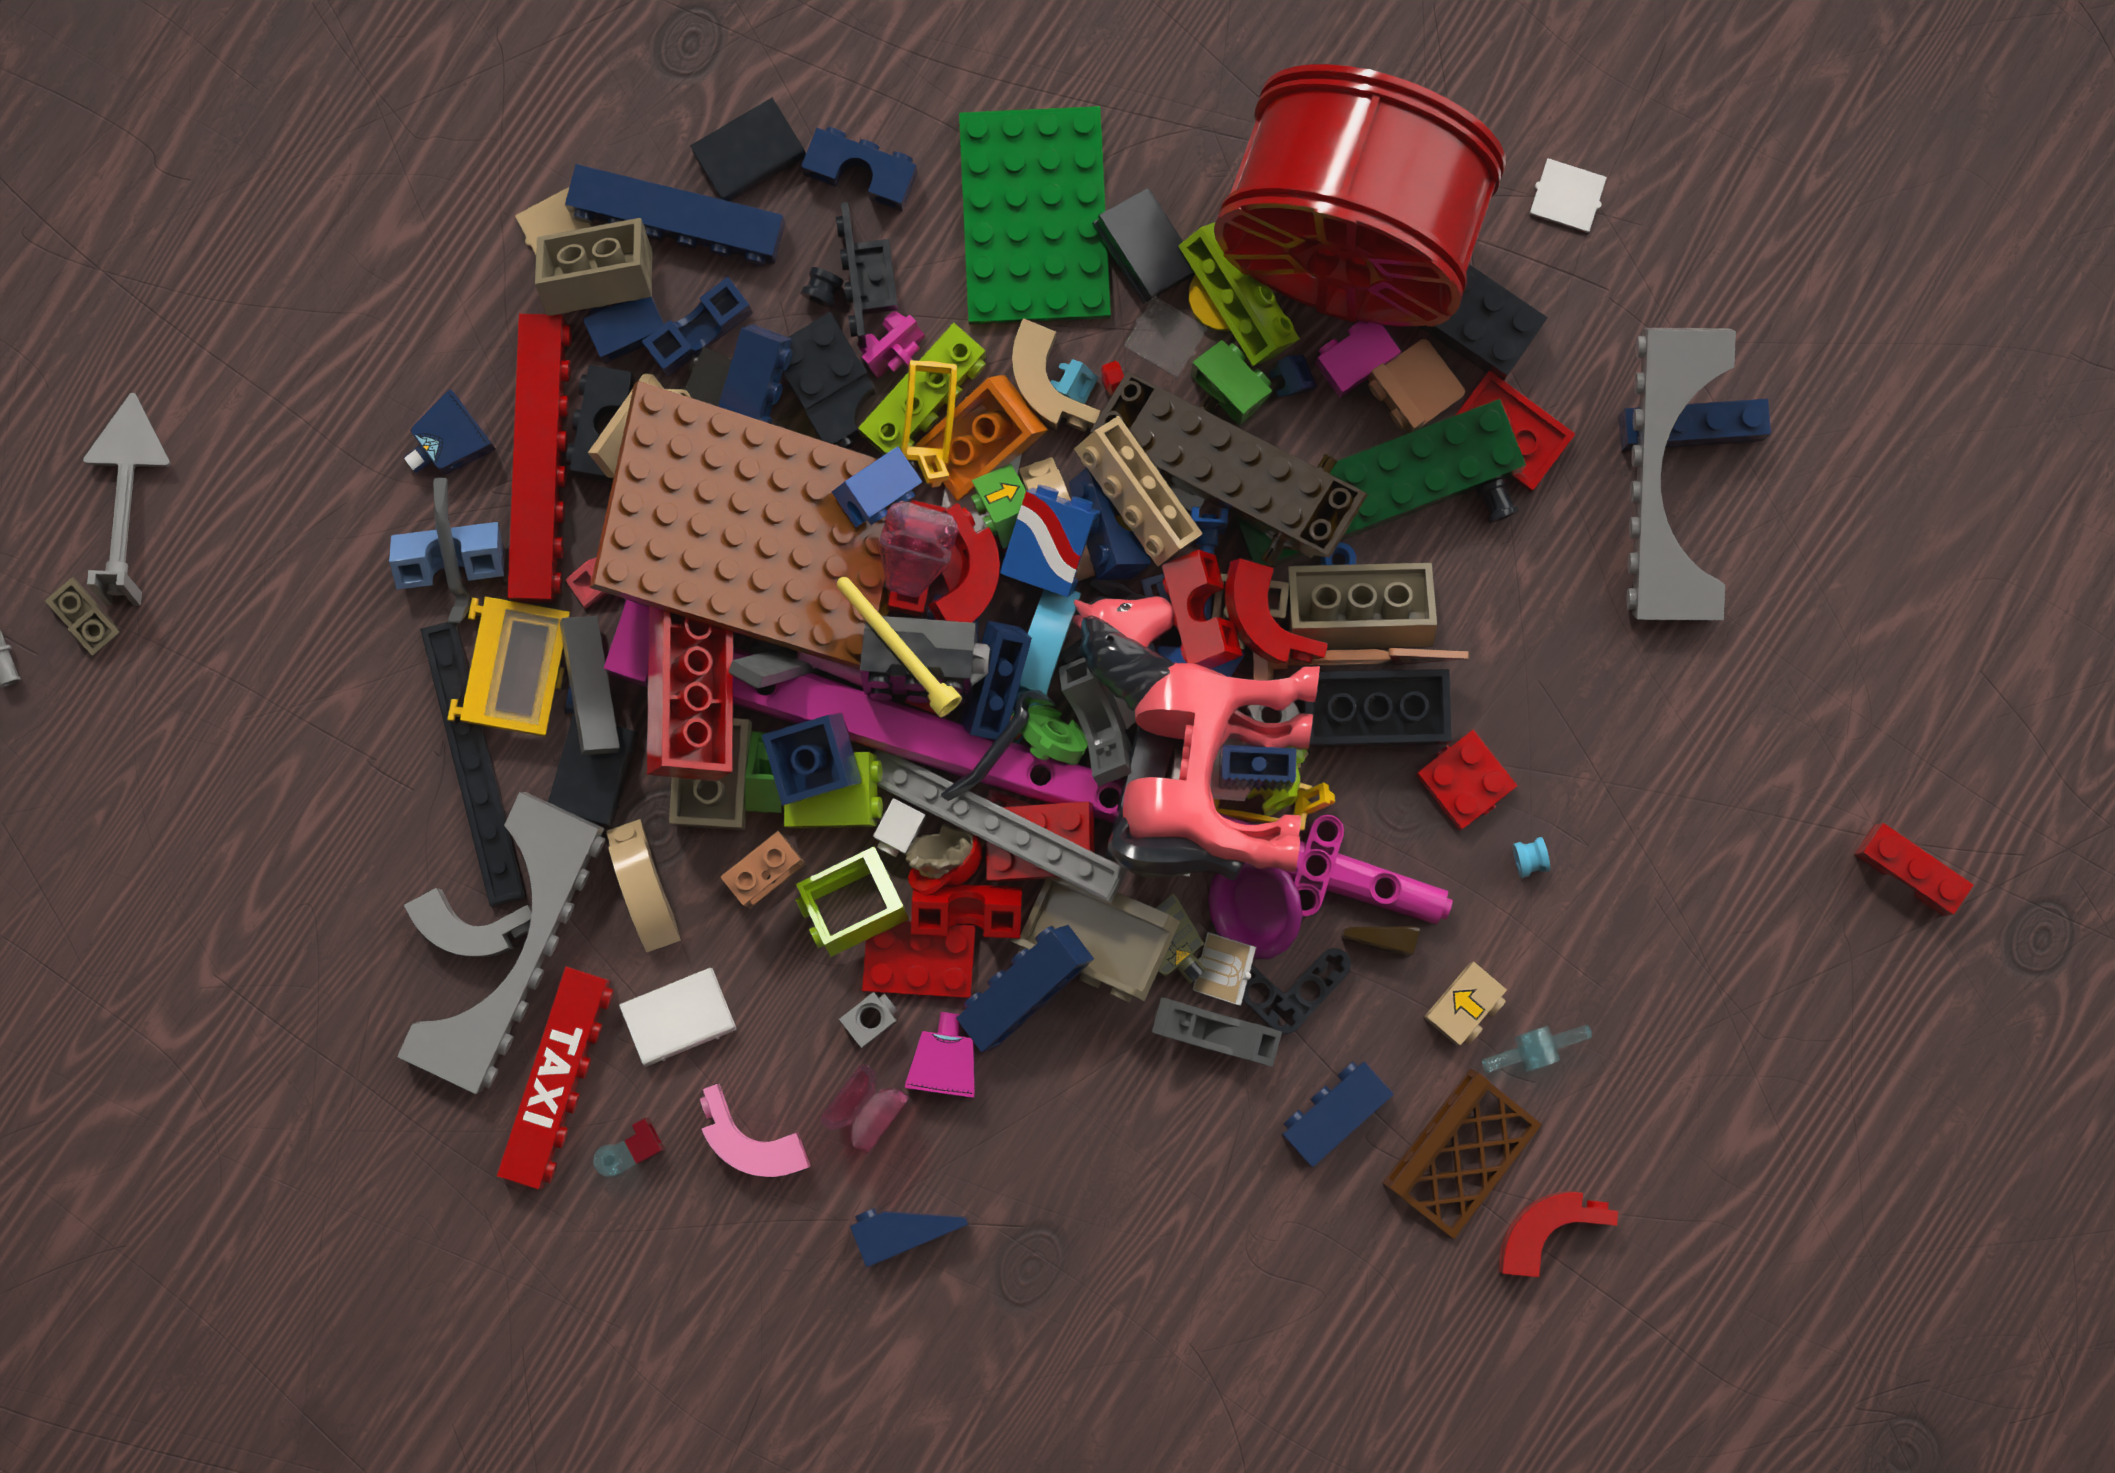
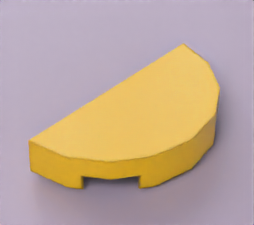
(1204, 308)

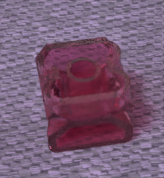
(915, 547)
(865, 1108)

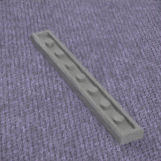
(1001, 827)

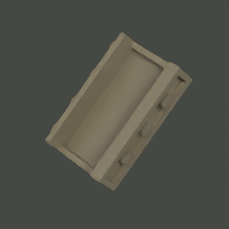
(1121, 935)

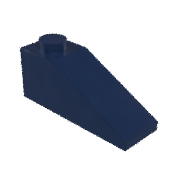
(894, 1232)

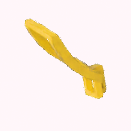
(926, 455)
(1302, 806)

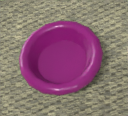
(1257, 909)

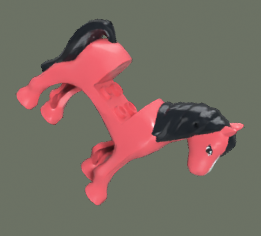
(1173, 819)

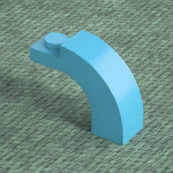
(1048, 636)

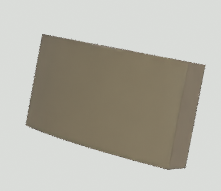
(82, 616)

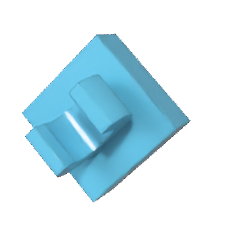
(1076, 381)

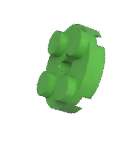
(1053, 736)

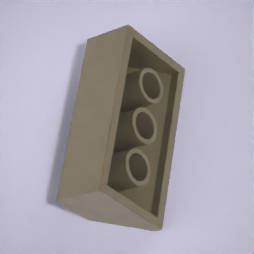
(1363, 605)

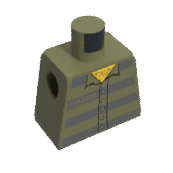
(1183, 944)

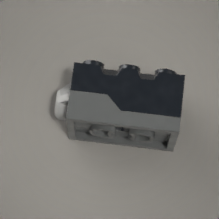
(943, 647)

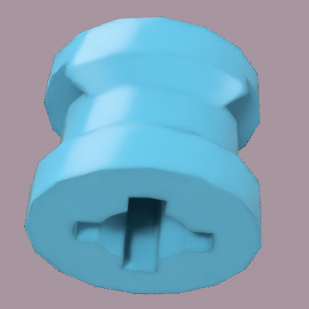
(1531, 857)

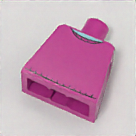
(944, 1060)

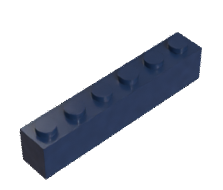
(676, 214)

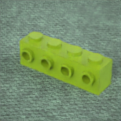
(1241, 300)
(886, 423)

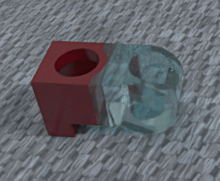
(617, 1158)

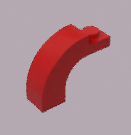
(978, 572)
(1248, 608)
(1529, 1230)

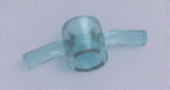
(1537, 1048)

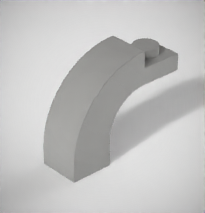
(446, 930)

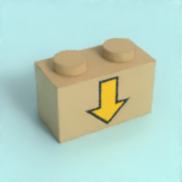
(1466, 1004)

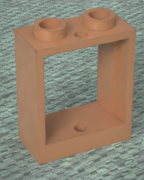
(750, 876)

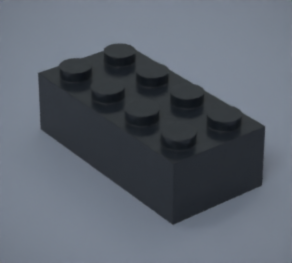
(1490, 325)
(1381, 708)

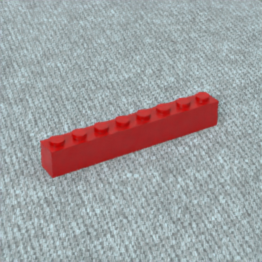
(537, 458)

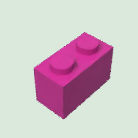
(1351, 360)

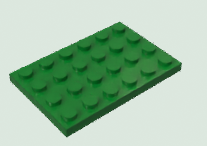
(1030, 213)

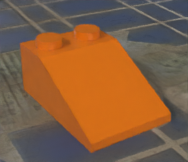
(987, 433)

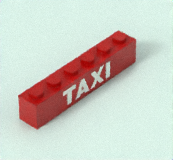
(554, 1078)

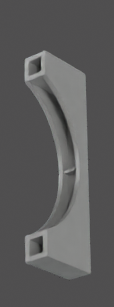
(1672, 371)
(556, 856)

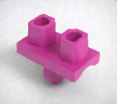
(895, 347)

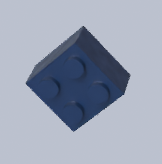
(811, 758)

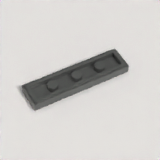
(770, 667)
(589, 685)

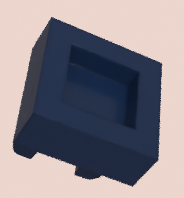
(1296, 375)

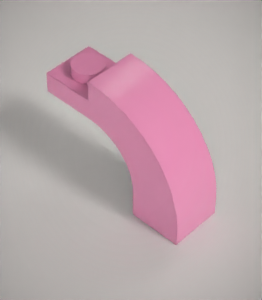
(743, 1153)

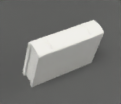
(678, 1017)

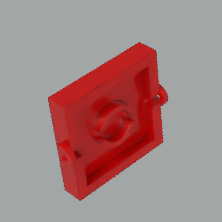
(1466, 780)

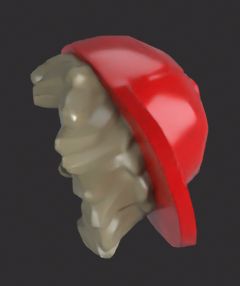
(943, 859)

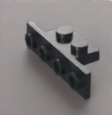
(870, 273)

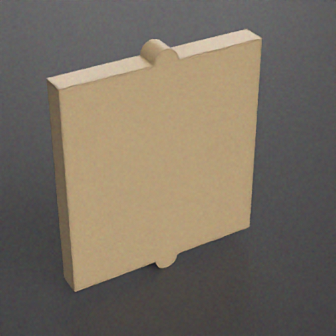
(548, 218)

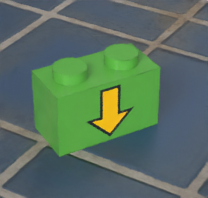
(1000, 499)

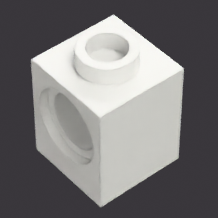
(898, 828)

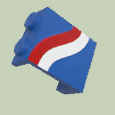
(1049, 540)

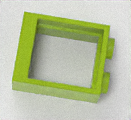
(842, 875)

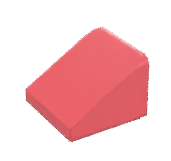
(580, 584)

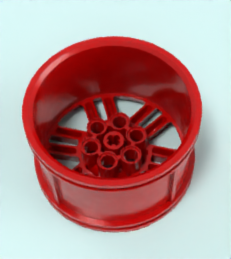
(1360, 195)

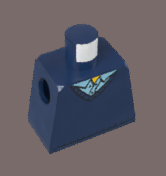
(447, 437)

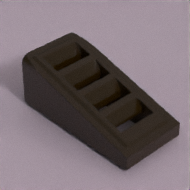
(1391, 939)

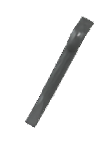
(448, 552)

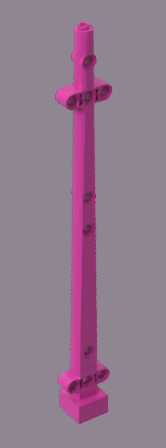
(951, 748)

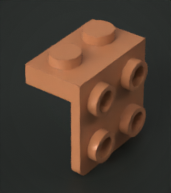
(1415, 386)

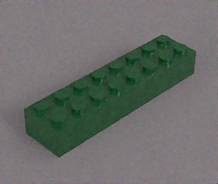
(1418, 471)

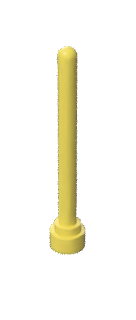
(942, 697)

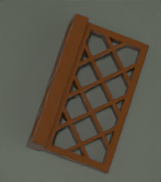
(1437, 1134)

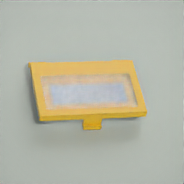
(513, 667)

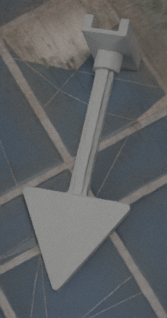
(124, 443)

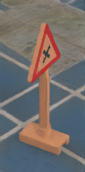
(1265, 669)

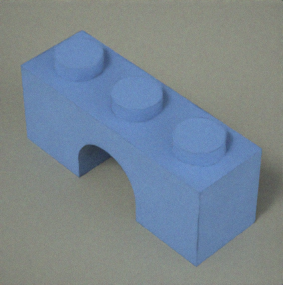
(418, 555)

